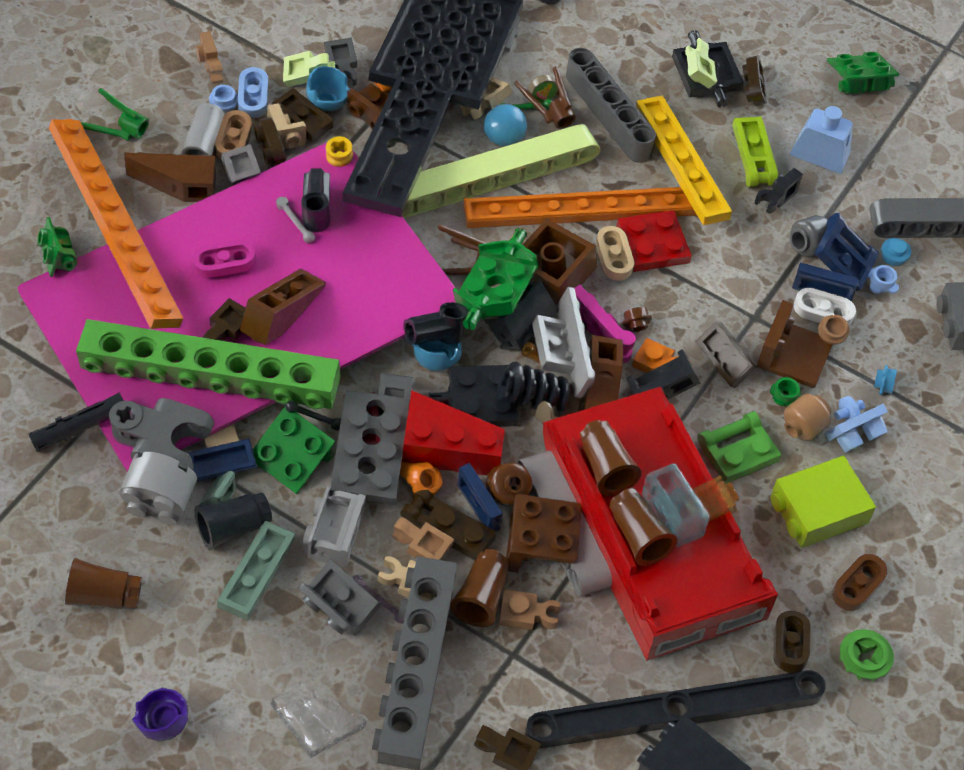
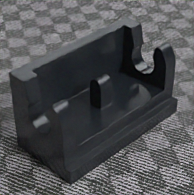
(672, 377)

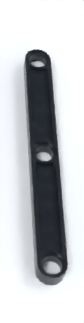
(651, 711)

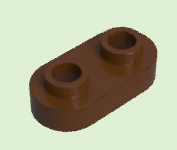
(858, 584)

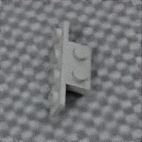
(563, 343)

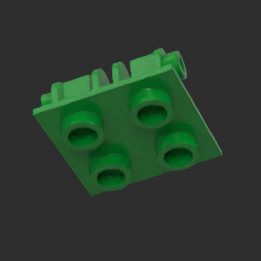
(863, 72)
(292, 449)

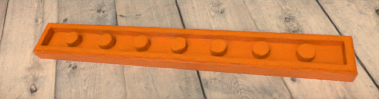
(573, 207)

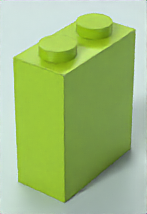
(822, 501)

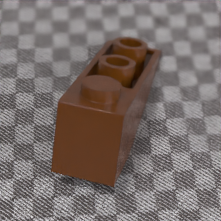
(180, 176)
(607, 362)

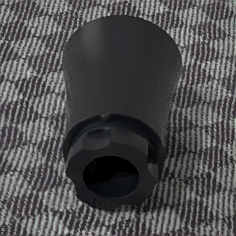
(231, 518)

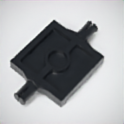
(726, 70)
(475, 393)

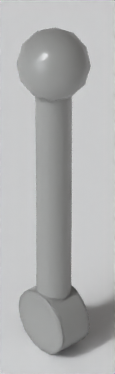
(282, 204)

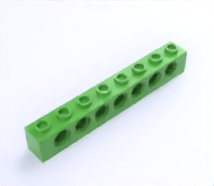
(195, 353)

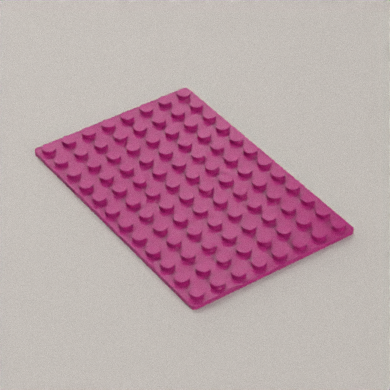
(368, 258)

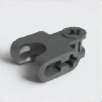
(159, 427)

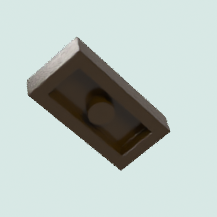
(300, 110)

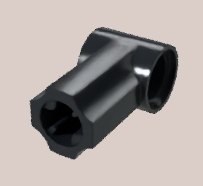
(316, 200)
(441, 325)

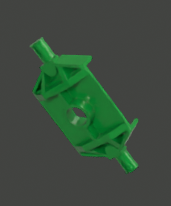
(498, 263)

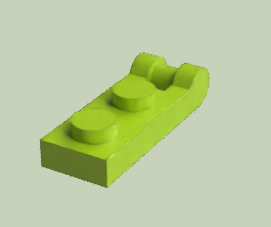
(755, 150)

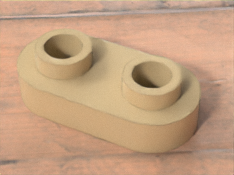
(614, 256)

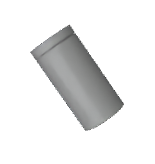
(203, 130)

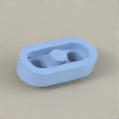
(253, 92)

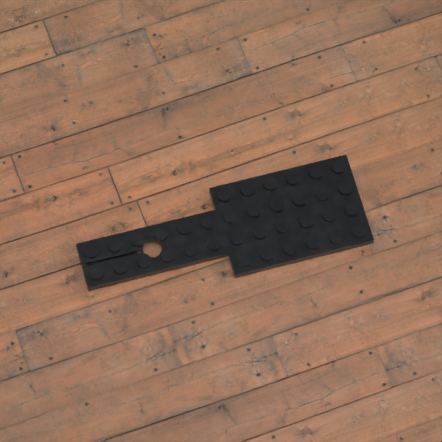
(431, 59)

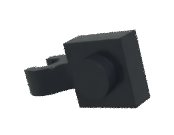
(782, 190)

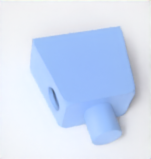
(825, 139)

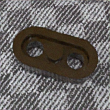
(755, 76)
(267, 135)
(792, 644)

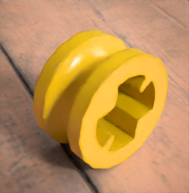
(339, 159)

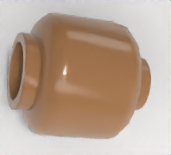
(807, 417)

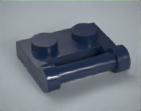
(845, 251)

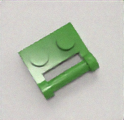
(742, 456)

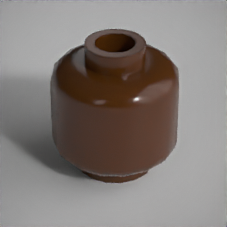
(499, 486)

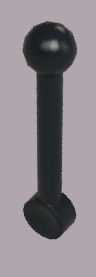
(292, 406)

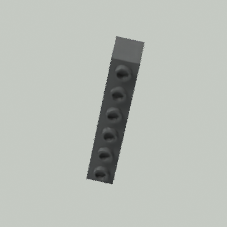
(407, 747)

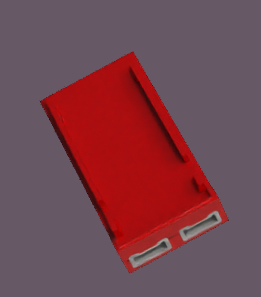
(698, 587)

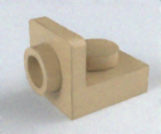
(290, 134)

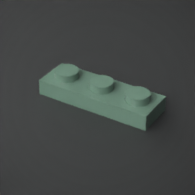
(256, 570)

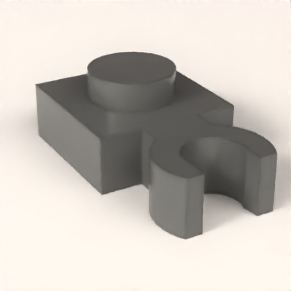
(344, 56)

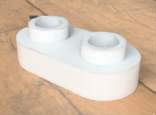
(822, 304)

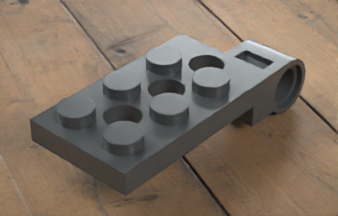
(386, 455)

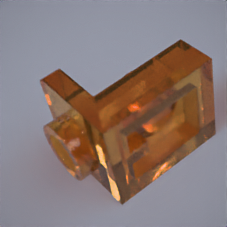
(717, 497)

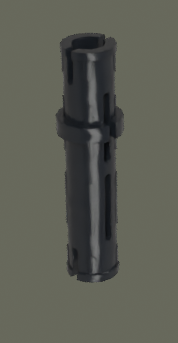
(73, 424)

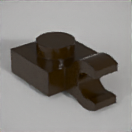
(226, 321)
(512, 751)

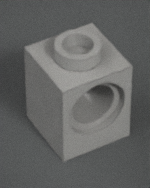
(240, 164)

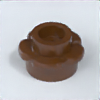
(636, 319)

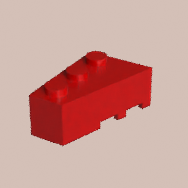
(450, 437)

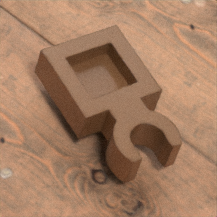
(208, 53)
(522, 610)

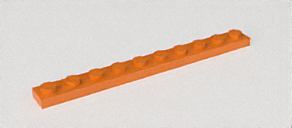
(116, 225)

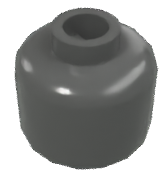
(807, 234)

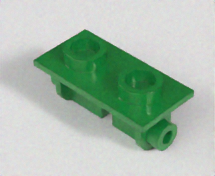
(56, 248)

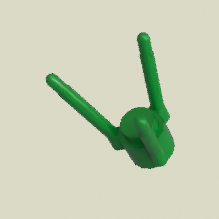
(130, 121)

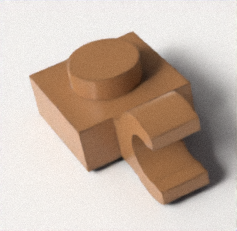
(422, 542)

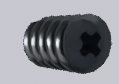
(535, 386)

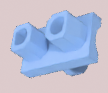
(846, 432)

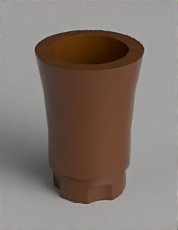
(609, 459)
(642, 528)
(101, 586)
(480, 593)

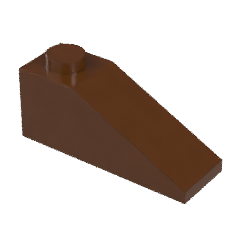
(279, 306)

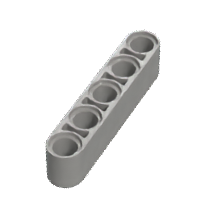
(591, 569)

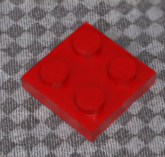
(655, 240)

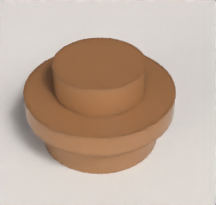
(833, 329)

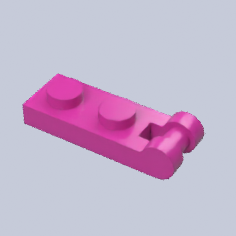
(603, 323)

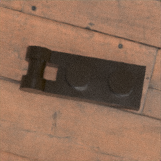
(468, 534)

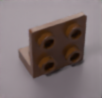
(793, 349)
(543, 530)

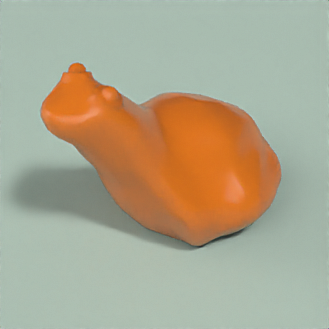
(421, 476)

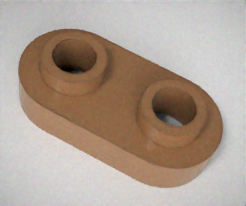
(233, 132)

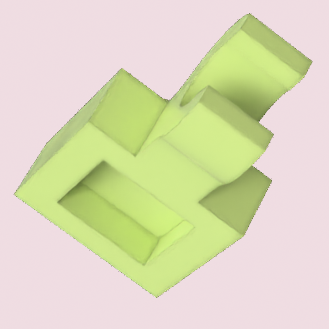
(299, 66)
(700, 66)

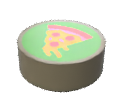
(543, 87)

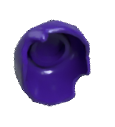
(161, 714)

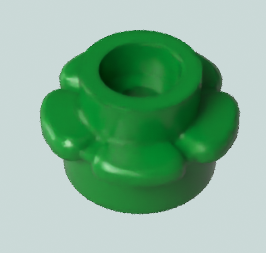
(787, 386)

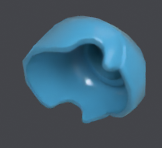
(327, 88)
(505, 125)
(437, 355)

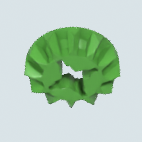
(865, 641)

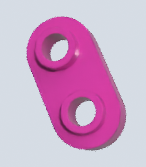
(224, 258)

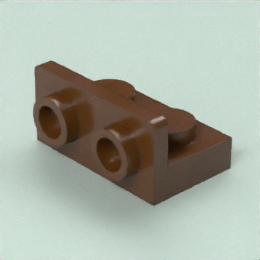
(366, 103)

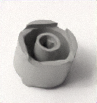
(157, 487)

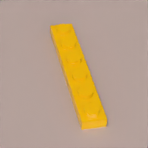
(684, 162)

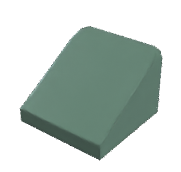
(220, 489)

